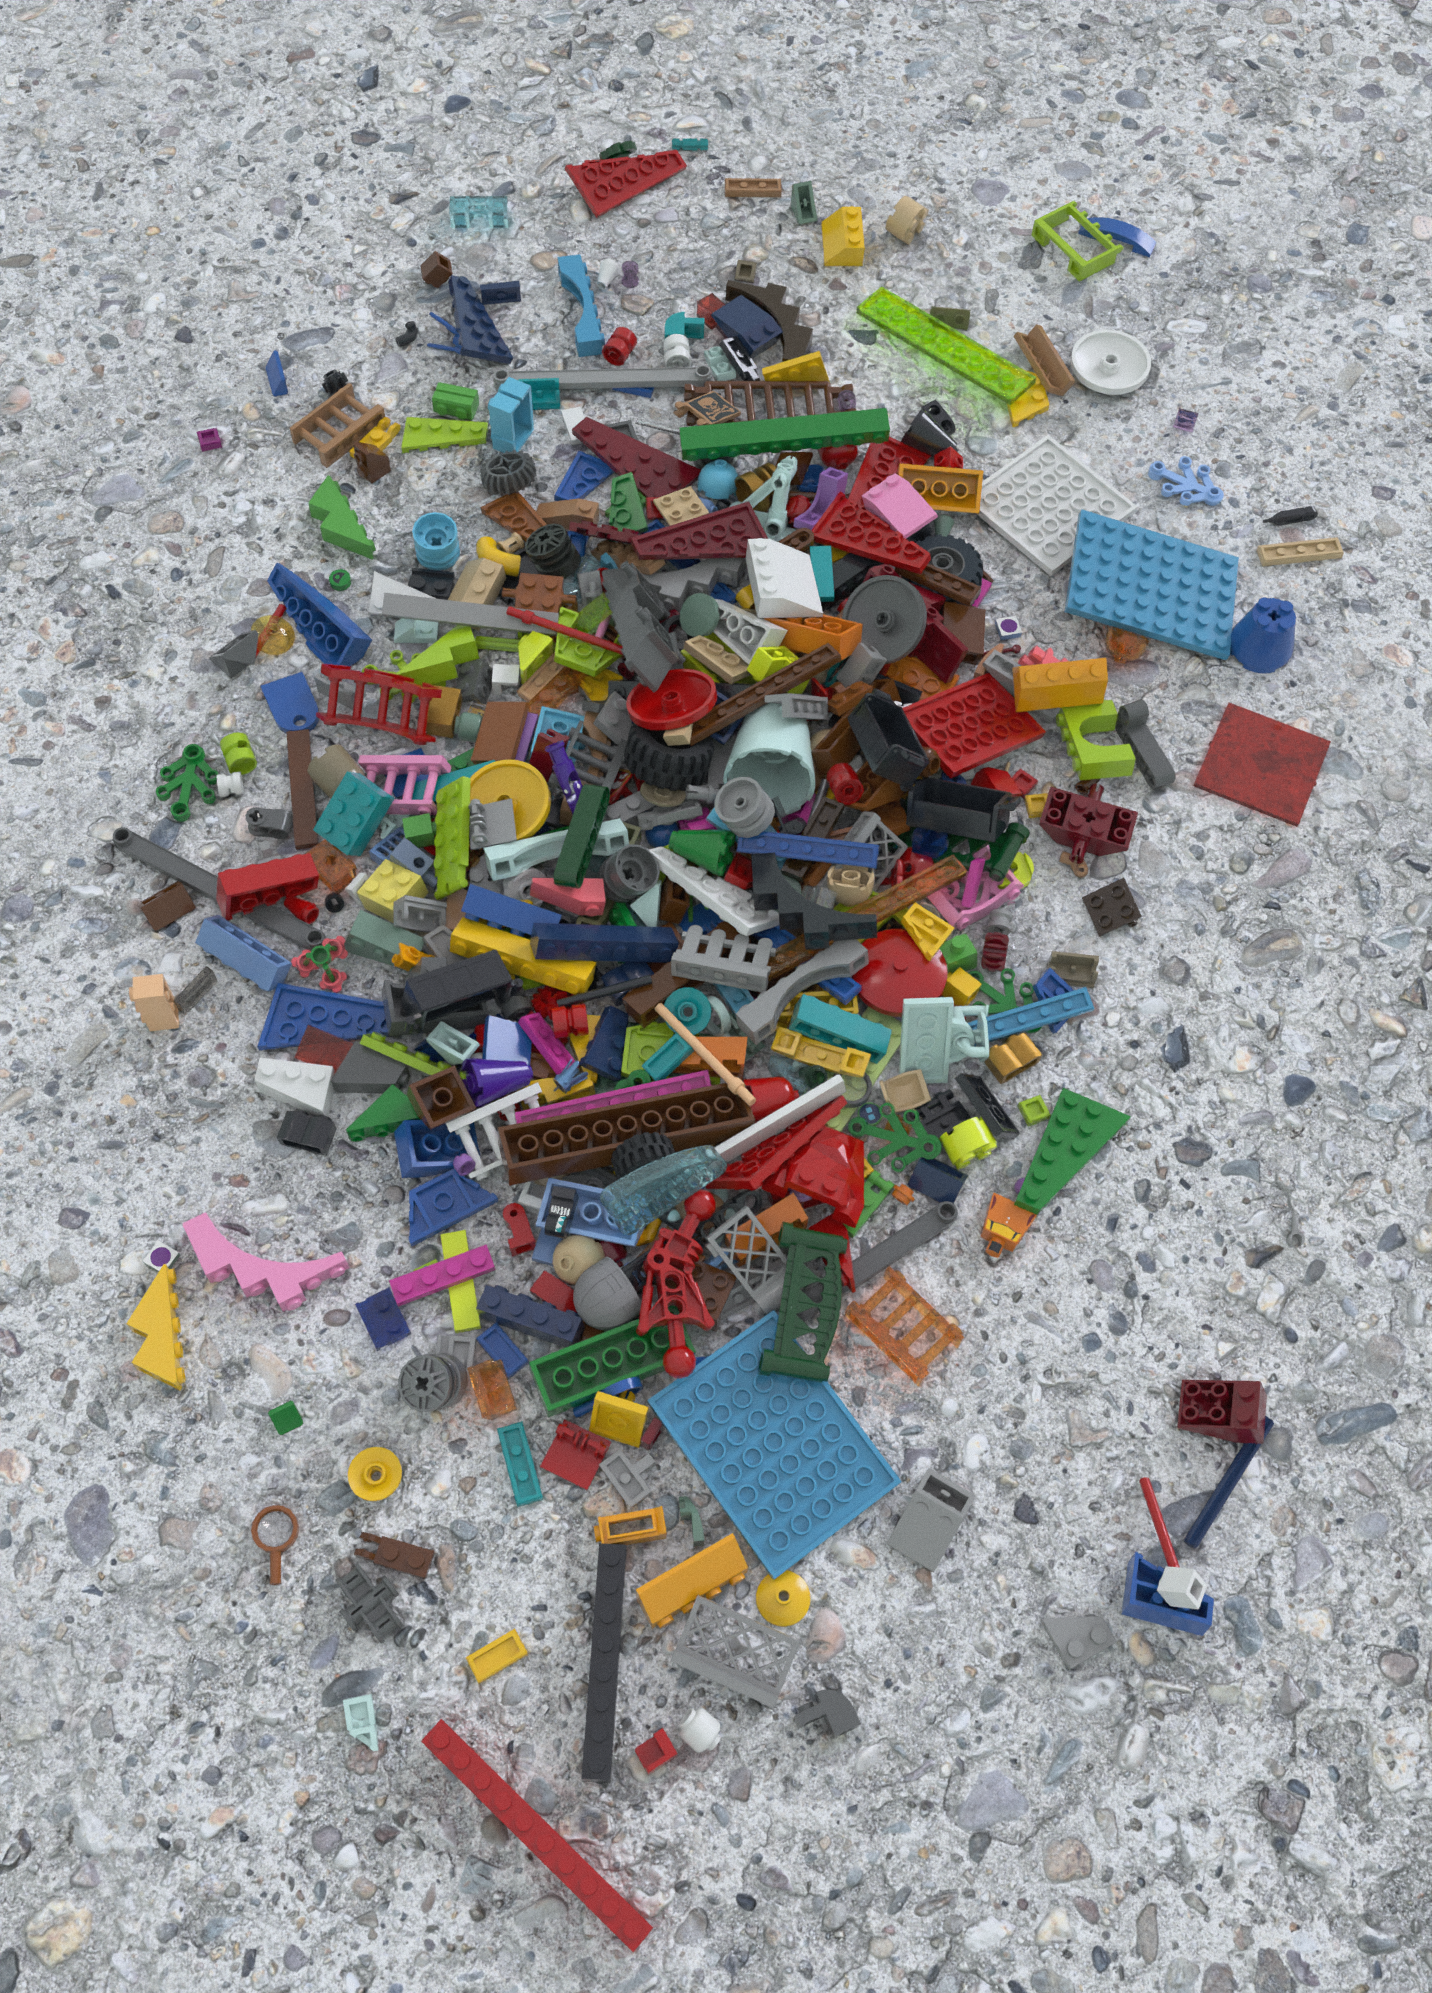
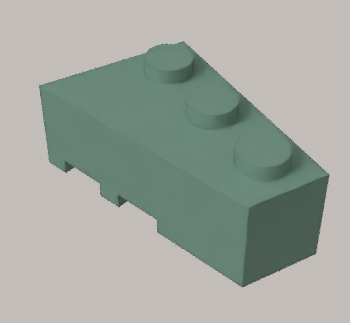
(378, 939)

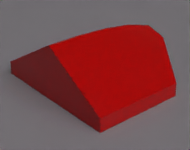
(997, 780)

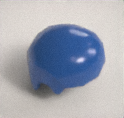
(811, 479)
(660, 834)

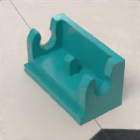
(544, 393)

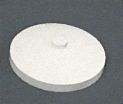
(1110, 362)

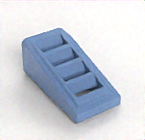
(377, 851)

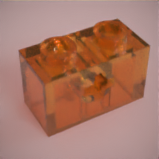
(332, 867)

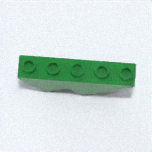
(382, 1116)

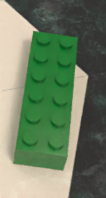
(582, 1369)

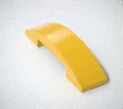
(813, 1052)

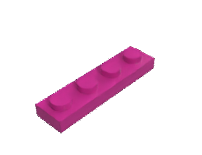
(442, 1275)

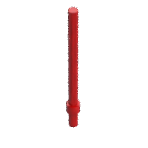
(529, 617)

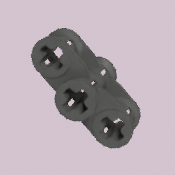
(369, 1603)

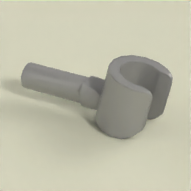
(1295, 1232)

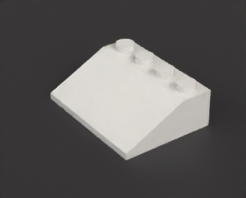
(781, 580)

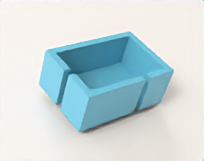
(511, 416)

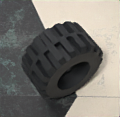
(639, 1152)

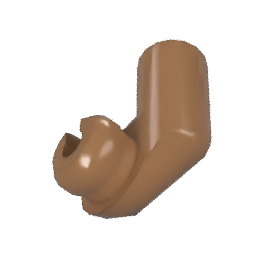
(1079, 870)

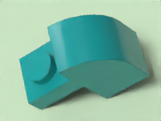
(685, 326)

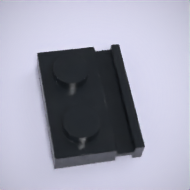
(432, 582)

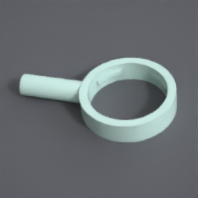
(724, 1018)

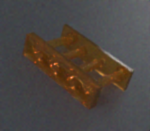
(898, 1350)

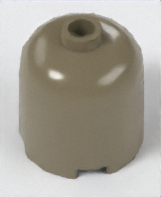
(331, 768)

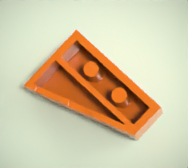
(727, 1050)
(771, 1219)

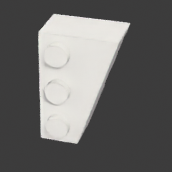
(297, 1084)

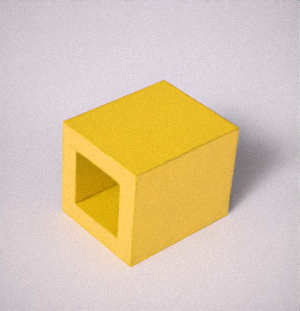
(961, 987)

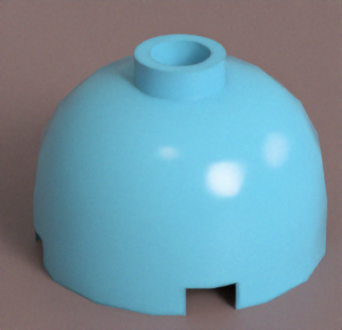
(717, 479)

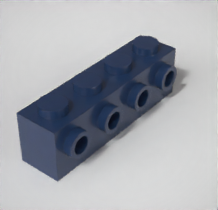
(530, 1317)

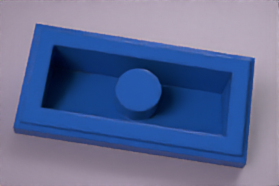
(276, 375)

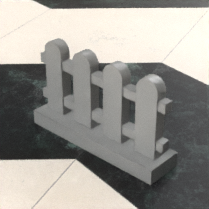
(724, 971)

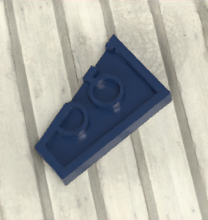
(607, 1047)

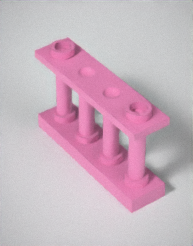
(413, 766)

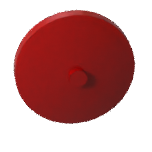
(679, 701)
(898, 972)

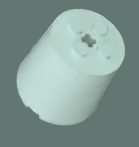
(775, 755)

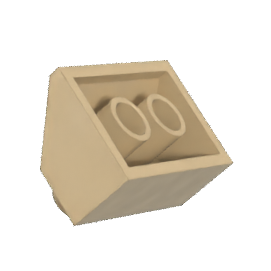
(479, 583)

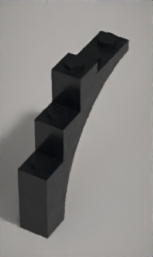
(797, 912)

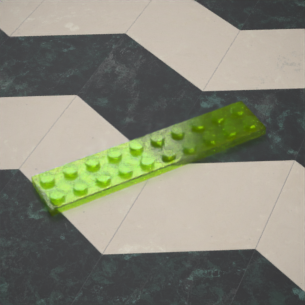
(946, 345)

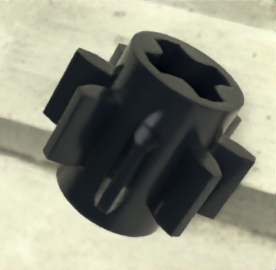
(334, 381)

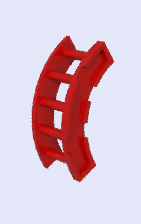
(386, 682)

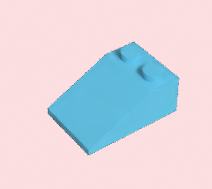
(558, 721)

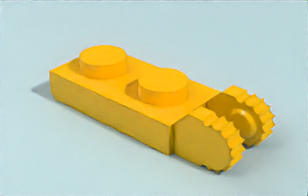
(378, 436)

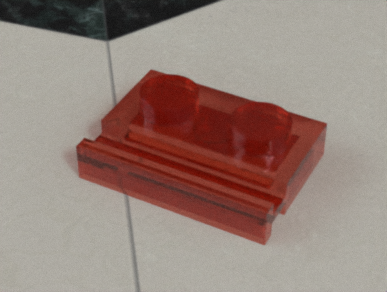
(322, 1048)

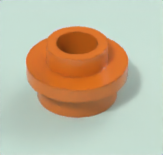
(903, 1194)

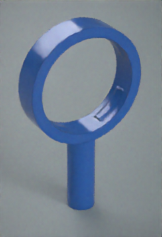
(630, 1384)

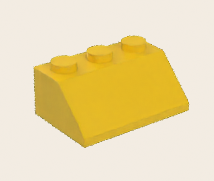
(843, 237)

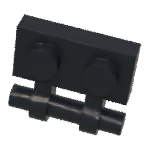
(943, 1120)

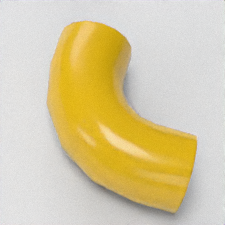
(487, 548)

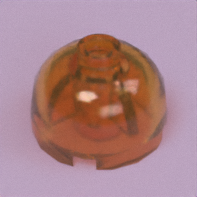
(1125, 644)

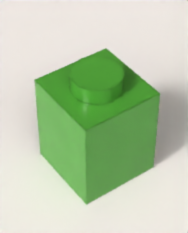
(420, 830)

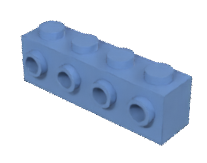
(243, 952)

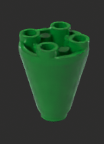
(705, 848)

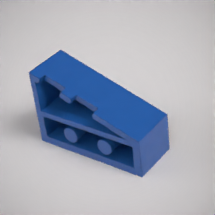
(1145, 1603)

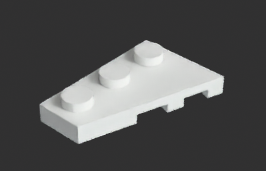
(382, 585)

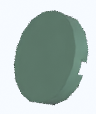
(699, 615)

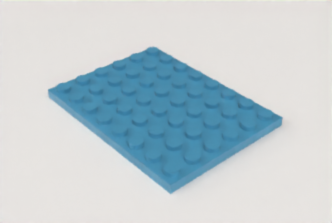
(1152, 585)
(773, 1449)

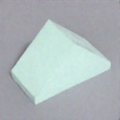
(648, 905)
(451, 1043)

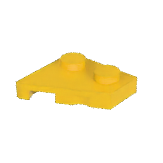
(597, 687)
(926, 930)

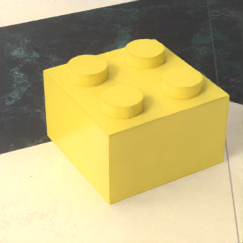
(387, 885)

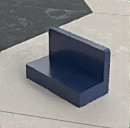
(500, 292)
(937, 1180)

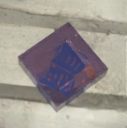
(1185, 420)

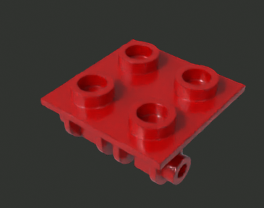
(575, 1454)

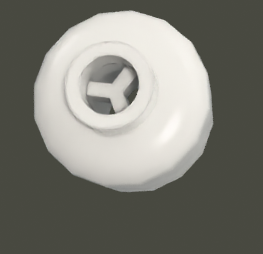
(699, 1730)

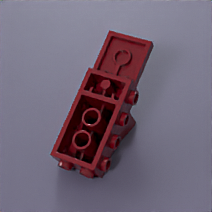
(938, 646)

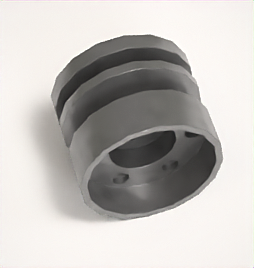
(432, 1382)

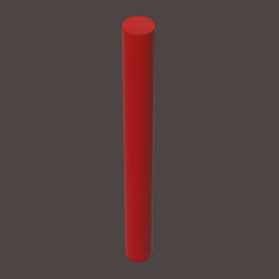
(1158, 1522)

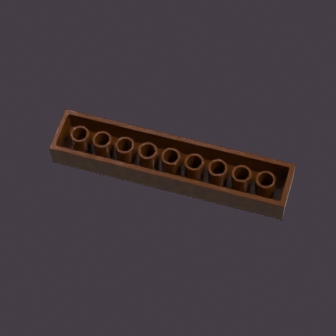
(590, 1136)

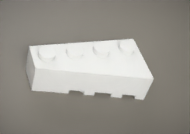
(746, 631)

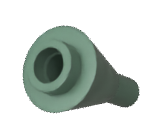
(943, 525)

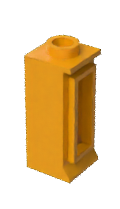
(658, 1531)

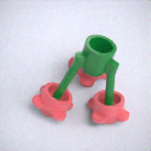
(321, 957)

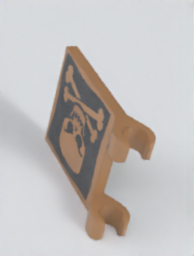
(709, 408)

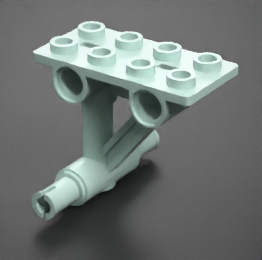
(776, 519)

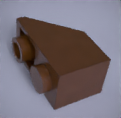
(371, 461)

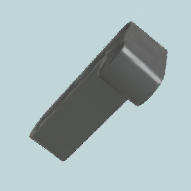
(1149, 756)

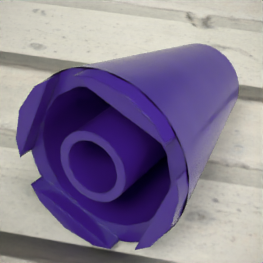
(493, 1079)

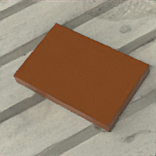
(500, 731)

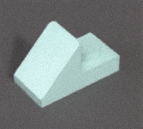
(415, 631)

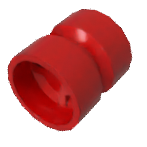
(619, 346)
(844, 783)
(570, 1021)

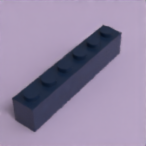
(603, 943)

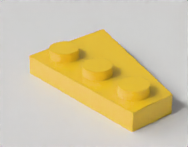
(803, 368)

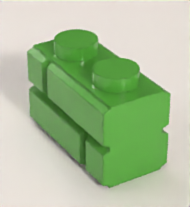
(455, 401)

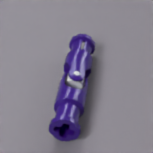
(565, 769)

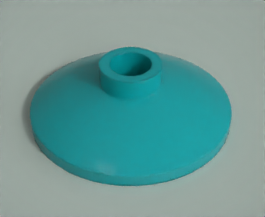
(694, 999)

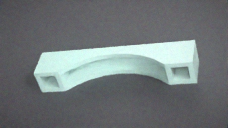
(514, 857)

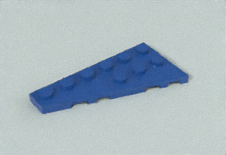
(335, 1013)

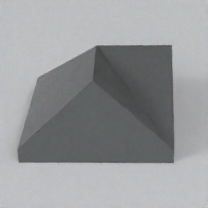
(237, 653)

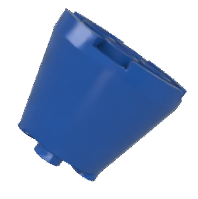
(1265, 636)

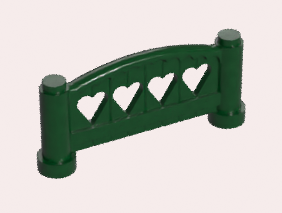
(1002, 850)
(787, 1356)

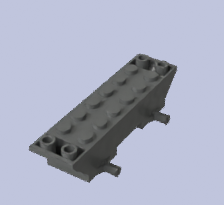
(635, 611)

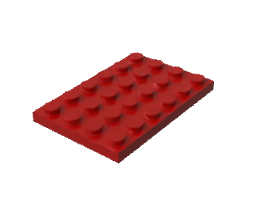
(971, 724)

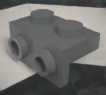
(475, 681)

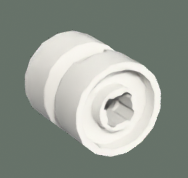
(676, 351)

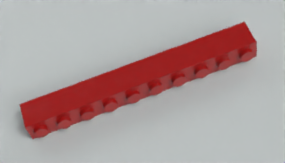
(537, 1835)

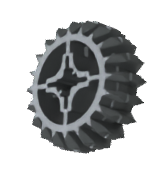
(508, 472)

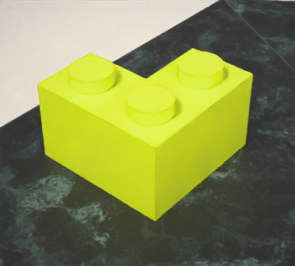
(770, 660)

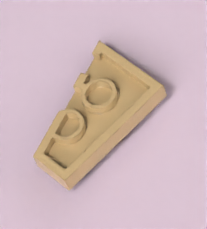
(725, 664)

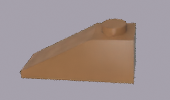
(569, 510)

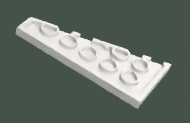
(722, 897)

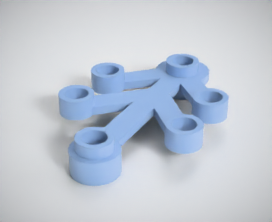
(1208, 493)

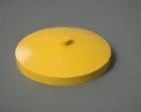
(517, 781)

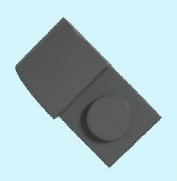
(835, 1709)

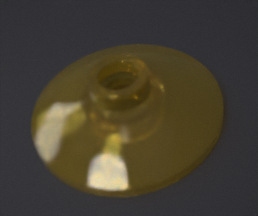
(270, 642)

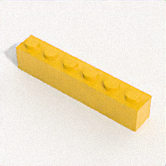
(475, 938)

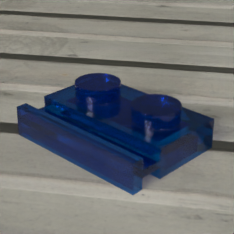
(383, 1319)

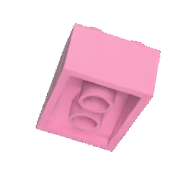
(899, 505)

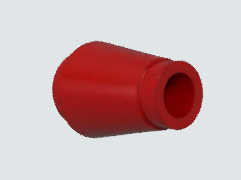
(302, 909)

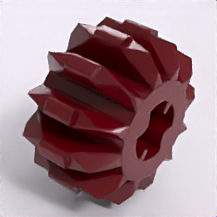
(994, 951)

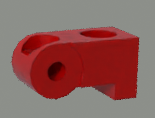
(516, 1221)

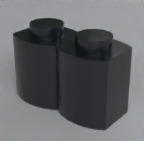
(307, 1132)

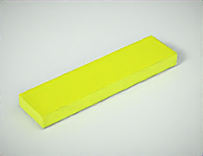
(463, 1295)

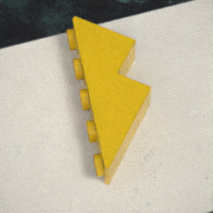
(158, 1323)

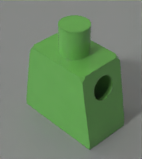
(959, 953)

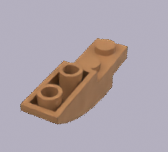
(624, 552)

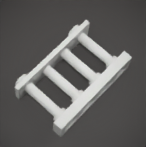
(484, 1117)

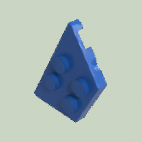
(444, 1203)

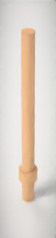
(735, 1084)

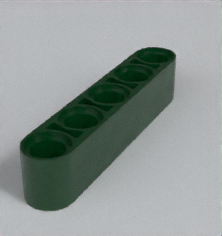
(581, 836)

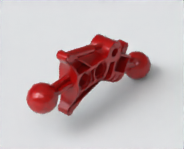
(679, 1252)

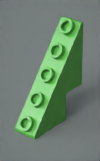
(339, 522)

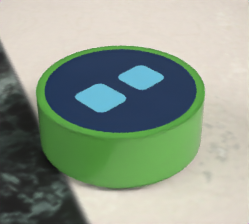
(871, 1113)

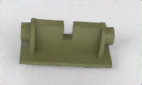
(951, 316)

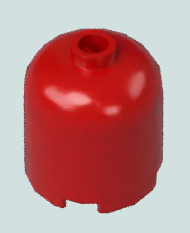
(838, 457)
(770, 1095)

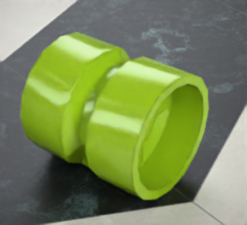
(238, 753)

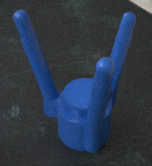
(457, 348)

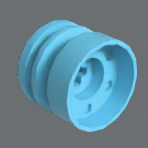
(436, 541)

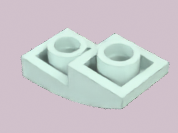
(719, 364)

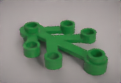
(187, 779)
(1004, 1002)
(898, 1138)

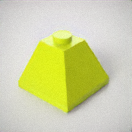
(533, 652)

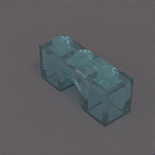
(466, 208)

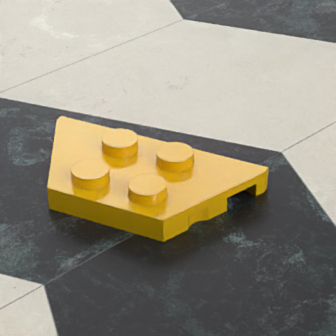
(1030, 404)

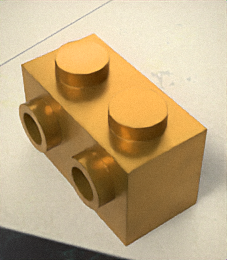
(443, 712)

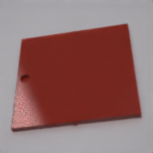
(1262, 764)

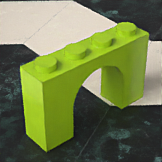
(1089, 759)

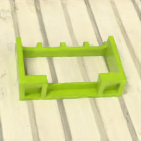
(1077, 266)

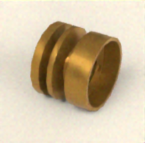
(751, 481)

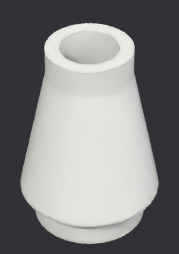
(607, 272)

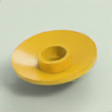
(371, 1461)
(783, 1612)

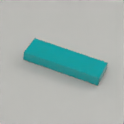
(823, 571)
(519, 1464)

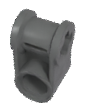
(270, 823)

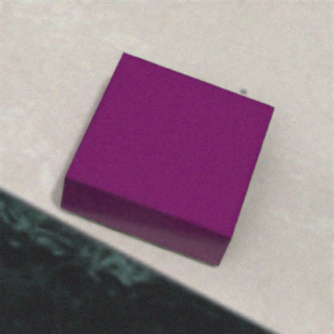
(209, 439)

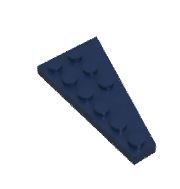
(476, 328)

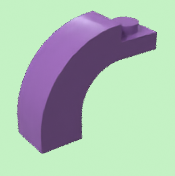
(830, 484)

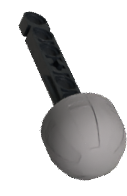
(609, 1295)

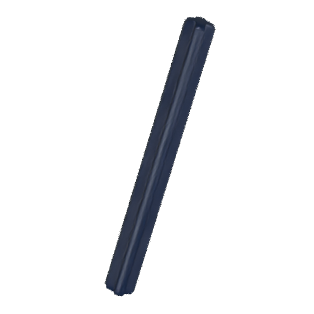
(1223, 1490)

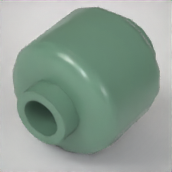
(468, 726)

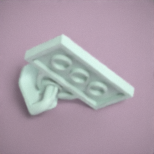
(939, 1035)

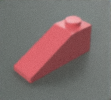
(583, 901)

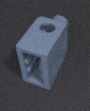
(415, 860)

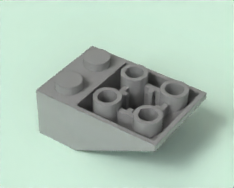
(931, 1520)

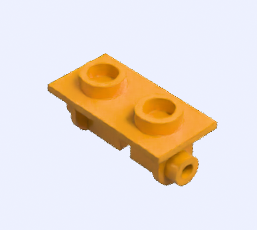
(408, 957)

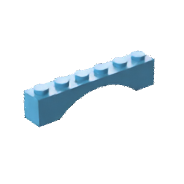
(574, 279)

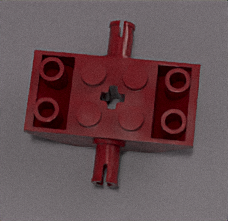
(1087, 823)

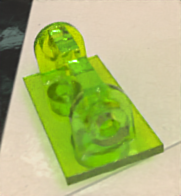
(593, 614)

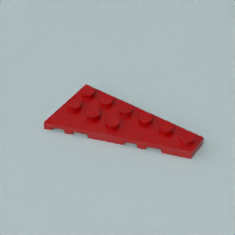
(618, 180)
(881, 462)
(866, 535)
(770, 1154)

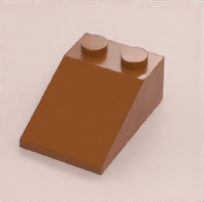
(876, 790)

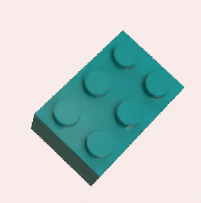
(353, 814)

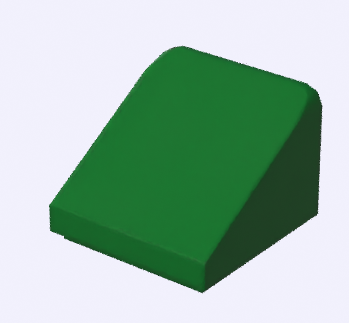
(286, 1417)

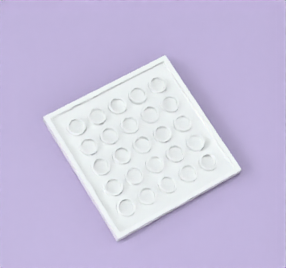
(1039, 499)

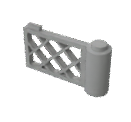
(768, 1293)

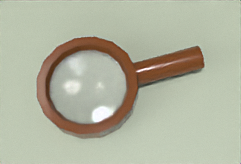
(275, 1532)

